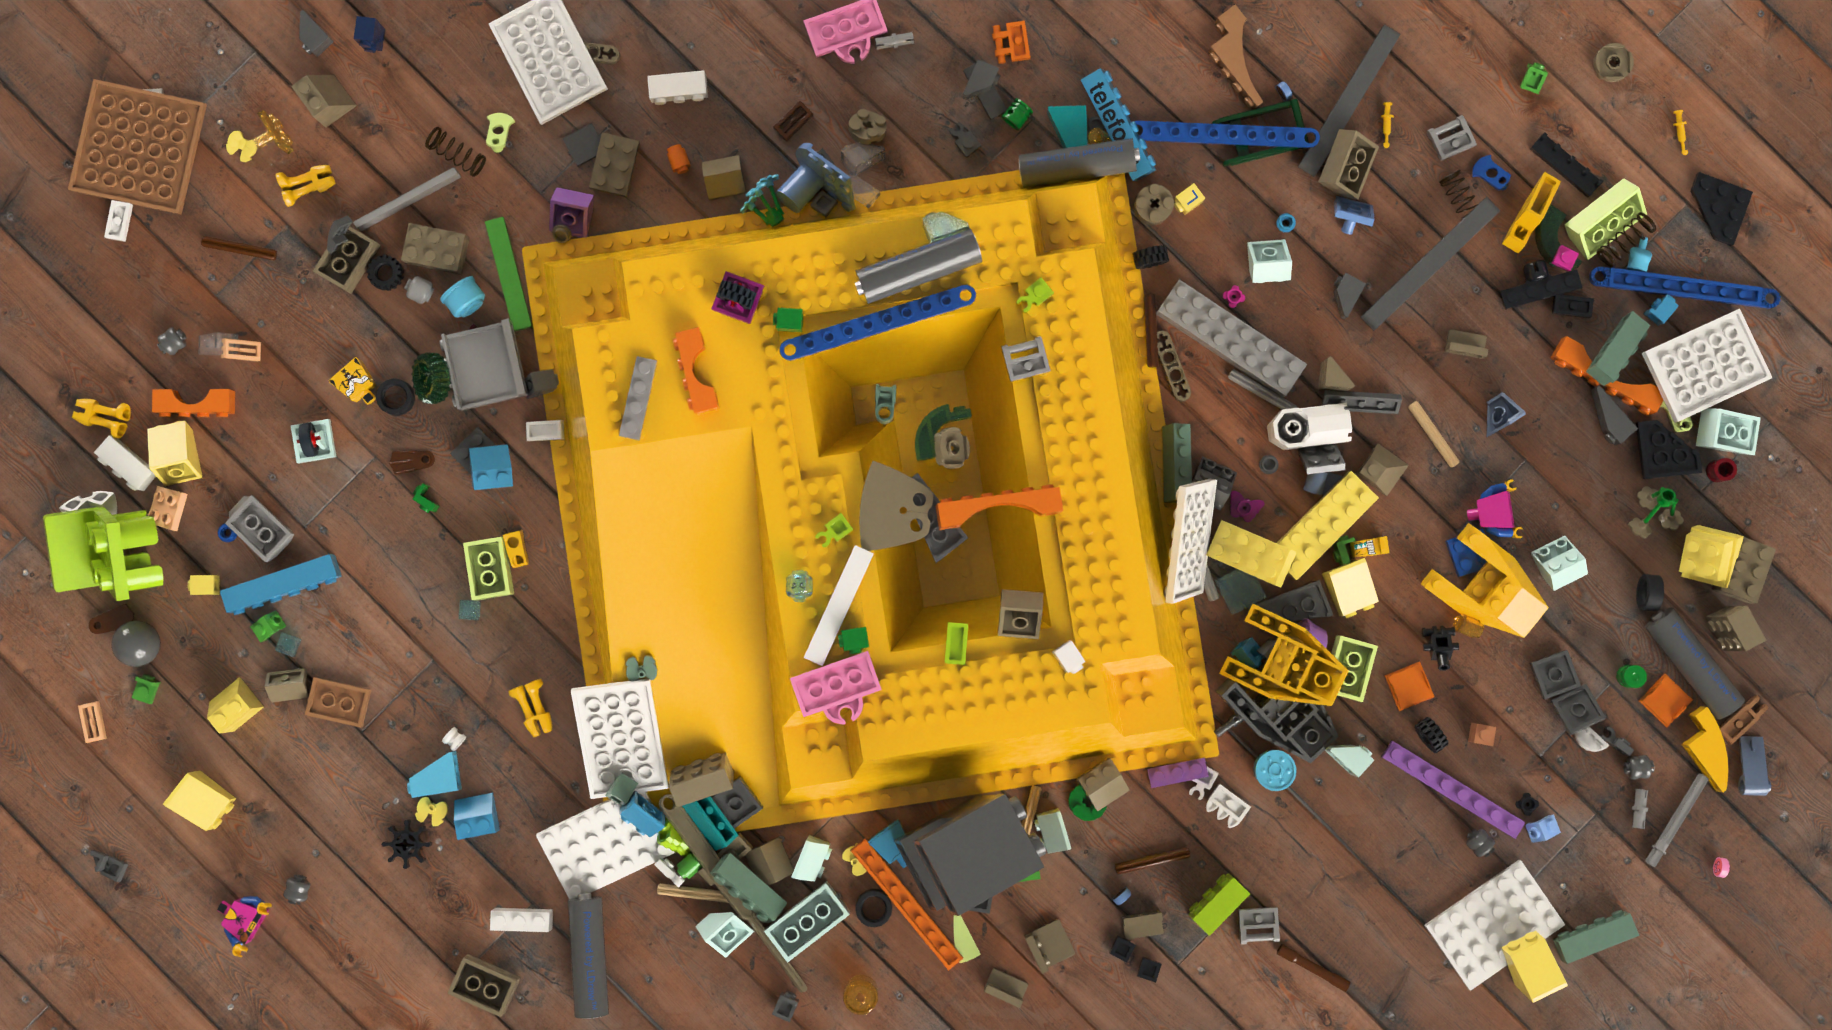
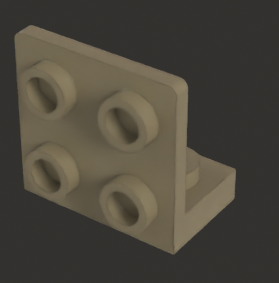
(1049, 945)

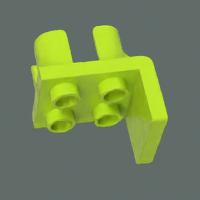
(89, 546)

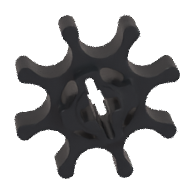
(402, 850)

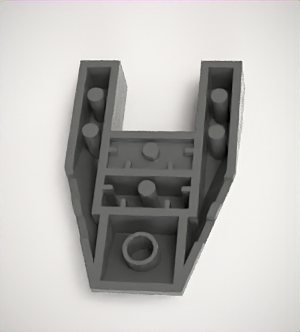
(1294, 726)

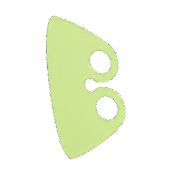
(963, 940)

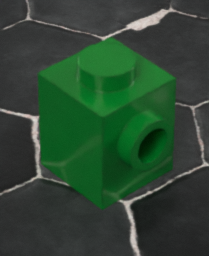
(788, 319)
(854, 640)

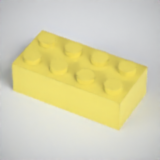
(1251, 553)

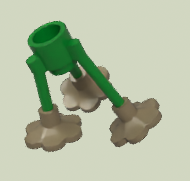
(1653, 501)

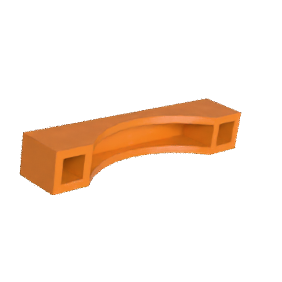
(1574, 357)
(1041, 502)

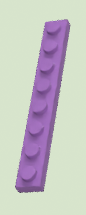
(1453, 789)

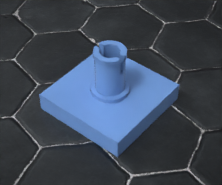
(1353, 212)

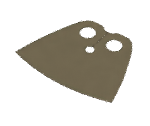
(880, 506)

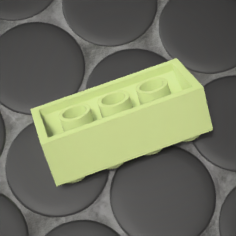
(1605, 217)

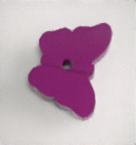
(1237, 502)

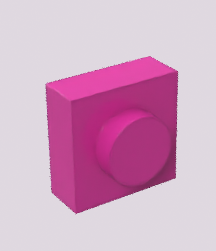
(1565, 258)

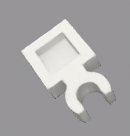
(1206, 782)
(667, 869)

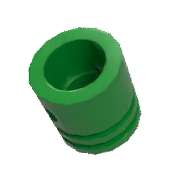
(1017, 114)
(1631, 676)

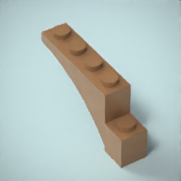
(1230, 57)

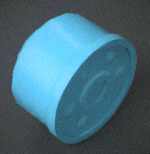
(463, 297)
(1274, 770)

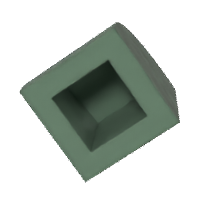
(621, 789)

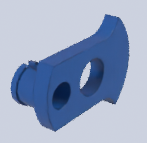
(1486, 163)

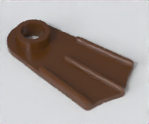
(410, 461)
(111, 619)

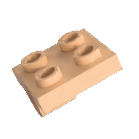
(167, 507)

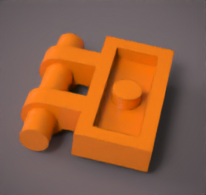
(1017, 40)

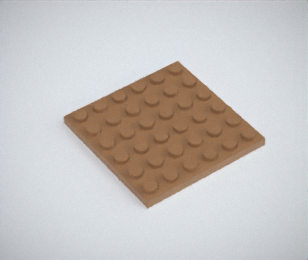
(137, 146)

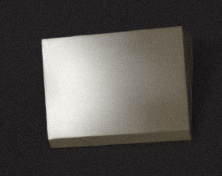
(723, 177)
(1333, 377)
(770, 861)

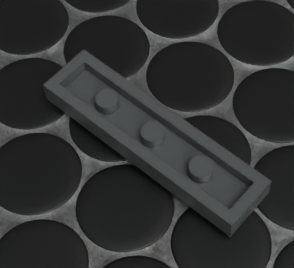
(1364, 401)

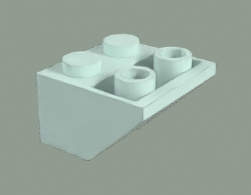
(1560, 563)

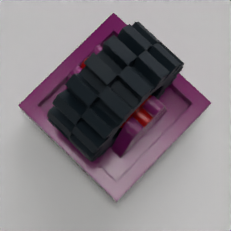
(737, 297)

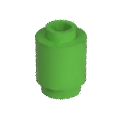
(688, 866)

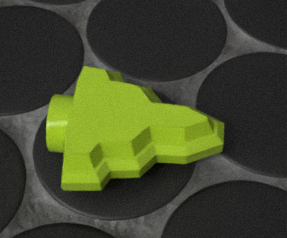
(672, 840)

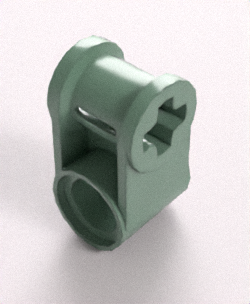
(885, 399)

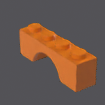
(690, 345)
(216, 402)

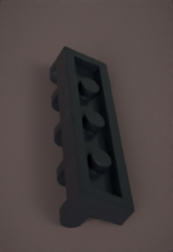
(1566, 165)

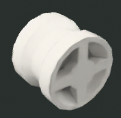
(454, 739)

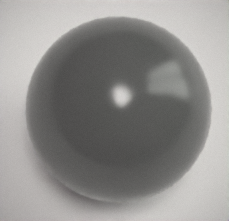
(135, 643)

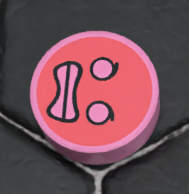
(1721, 867)

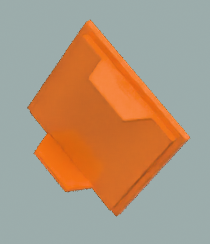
(1409, 686)
(1665, 700)

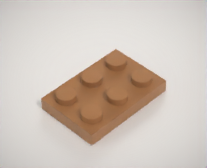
(338, 702)

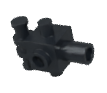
(1440, 645)

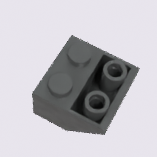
(1225, 479)

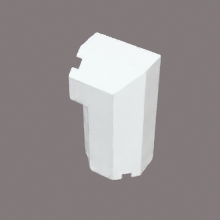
(1310, 426)

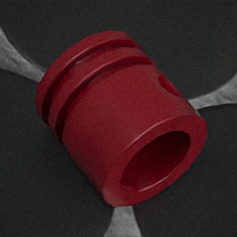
(1721, 470)

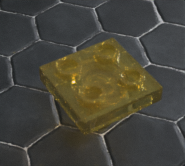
(273, 133)

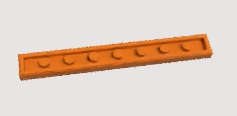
(907, 904)

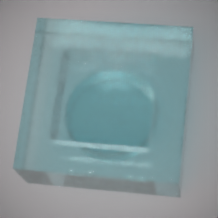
(469, 610)
(288, 644)

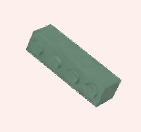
(1618, 349)
(1176, 459)
(748, 888)
(1596, 936)

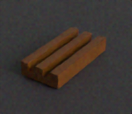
(804, 110)

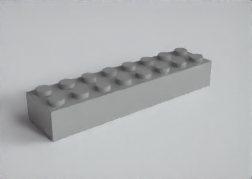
(1231, 339)

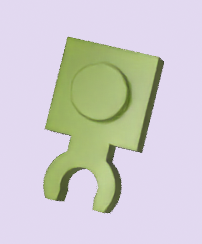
(1037, 294)
(837, 528)

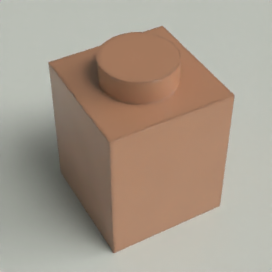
(1482, 734)

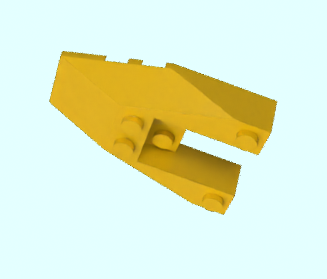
(1497, 594)
(1296, 668)

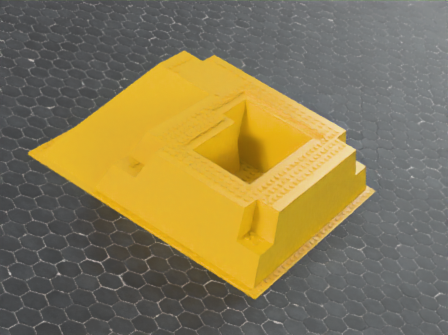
(699, 523)

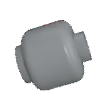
(419, 289)

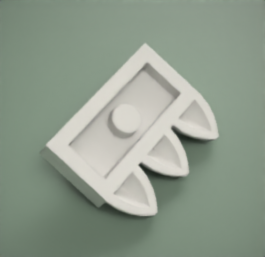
(1228, 805)

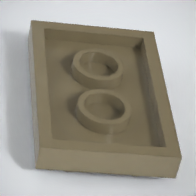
(614, 164)

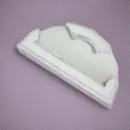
(1590, 740)

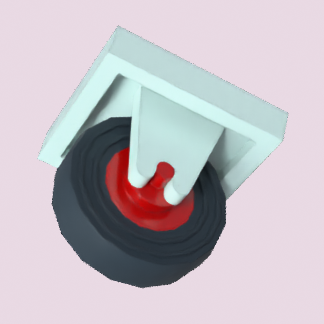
(313, 441)

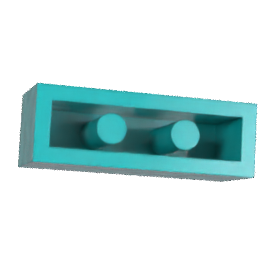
(711, 822)

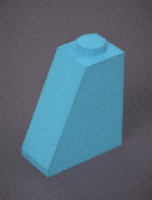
(436, 778)

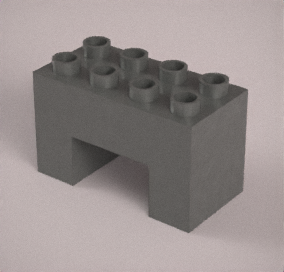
(971, 852)

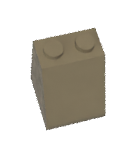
(324, 97)

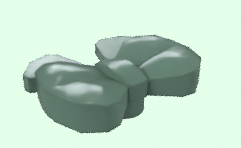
(647, 670)

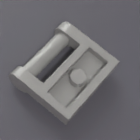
(1455, 143)
(1027, 365)
(1258, 918)

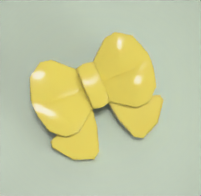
(237, 141)
(437, 810)
(857, 869)

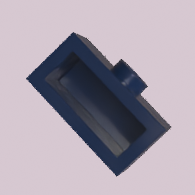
(369, 34)

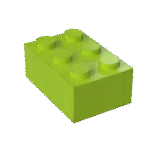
(1218, 903)

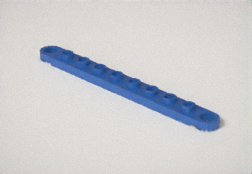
(1227, 134)
(1684, 287)
(878, 322)

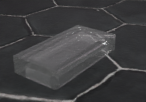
(863, 191)

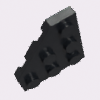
(1721, 206)
(1664, 452)

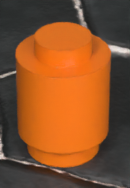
(678, 159)

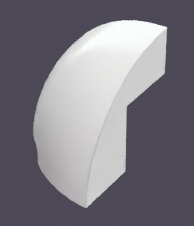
(98, 499)

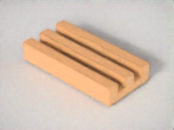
(226, 348)
(100, 723)

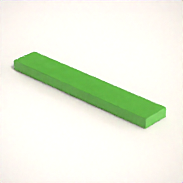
(508, 273)

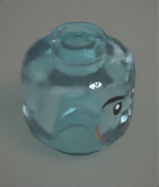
(799, 585)

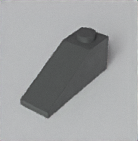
(1612, 419)

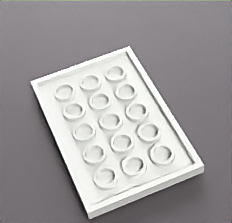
(548, 57)
(1707, 365)
(1190, 540)
(619, 735)
(598, 848)
(1490, 918)

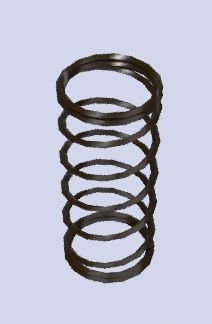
(476, 161)
(1448, 178)
(1600, 251)

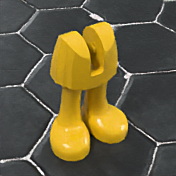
(315, 172)
(93, 408)
(531, 720)

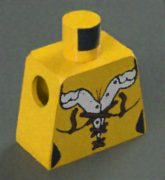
(355, 381)

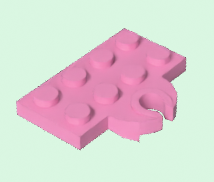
(846, 30)
(836, 687)

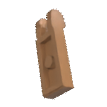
(1742, 720)

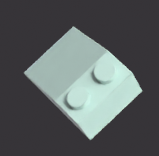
(1728, 431)
(811, 859)

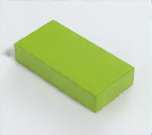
(956, 643)

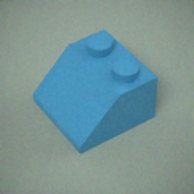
(490, 467)
(642, 815)
(475, 816)

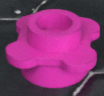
(1234, 301)

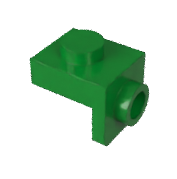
(425, 503)

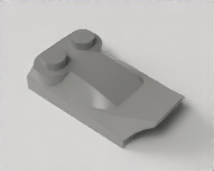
(259, 528)

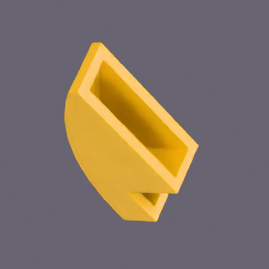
(1531, 212)
(1708, 748)

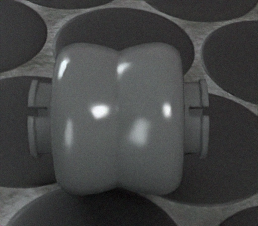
(171, 341)
(1638, 767)
(1480, 842)
(296, 889)

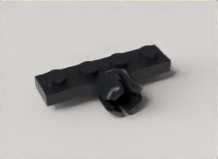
(1540, 285)

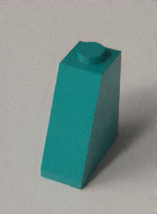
(1069, 124)

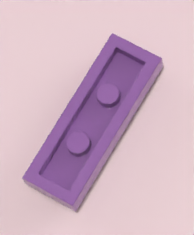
(1178, 772)

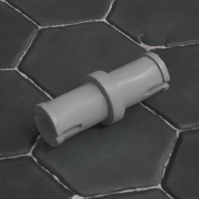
(894, 40)
(1640, 808)

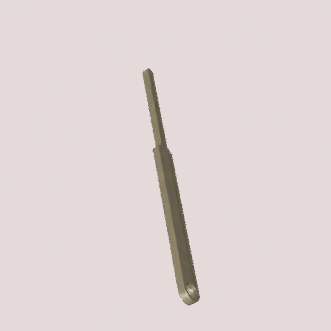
(708, 859)

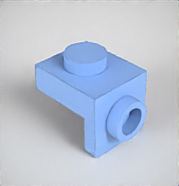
(1543, 829)

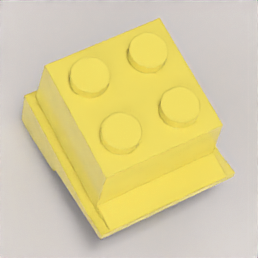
(1710, 555)

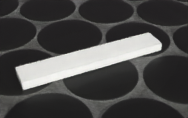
(838, 605)

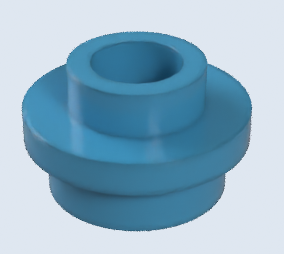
(1289, 218)

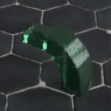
(1547, 235)
(931, 424)

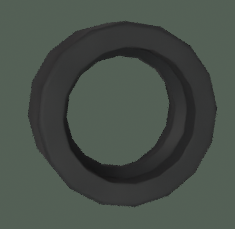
(380, 394)
(1650, 592)
(859, 905)

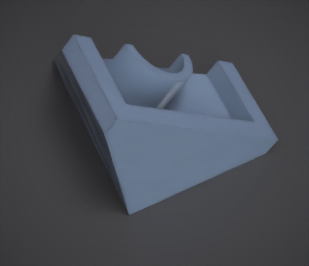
(1501, 413)

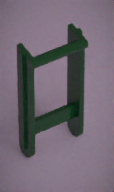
(1242, 150)

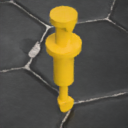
(1387, 122)
(1680, 130)

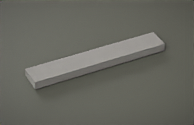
(407, 199)

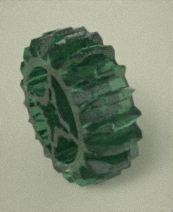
(431, 378)

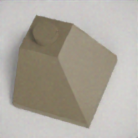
(1381, 469)

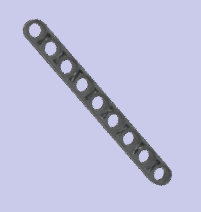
(1350, 99)
(1430, 263)

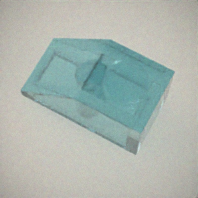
(942, 225)

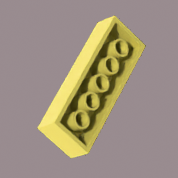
(1327, 522)

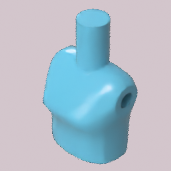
(1639, 257)

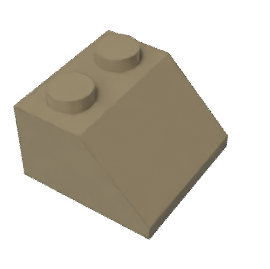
(1020, 614)
(1103, 784)

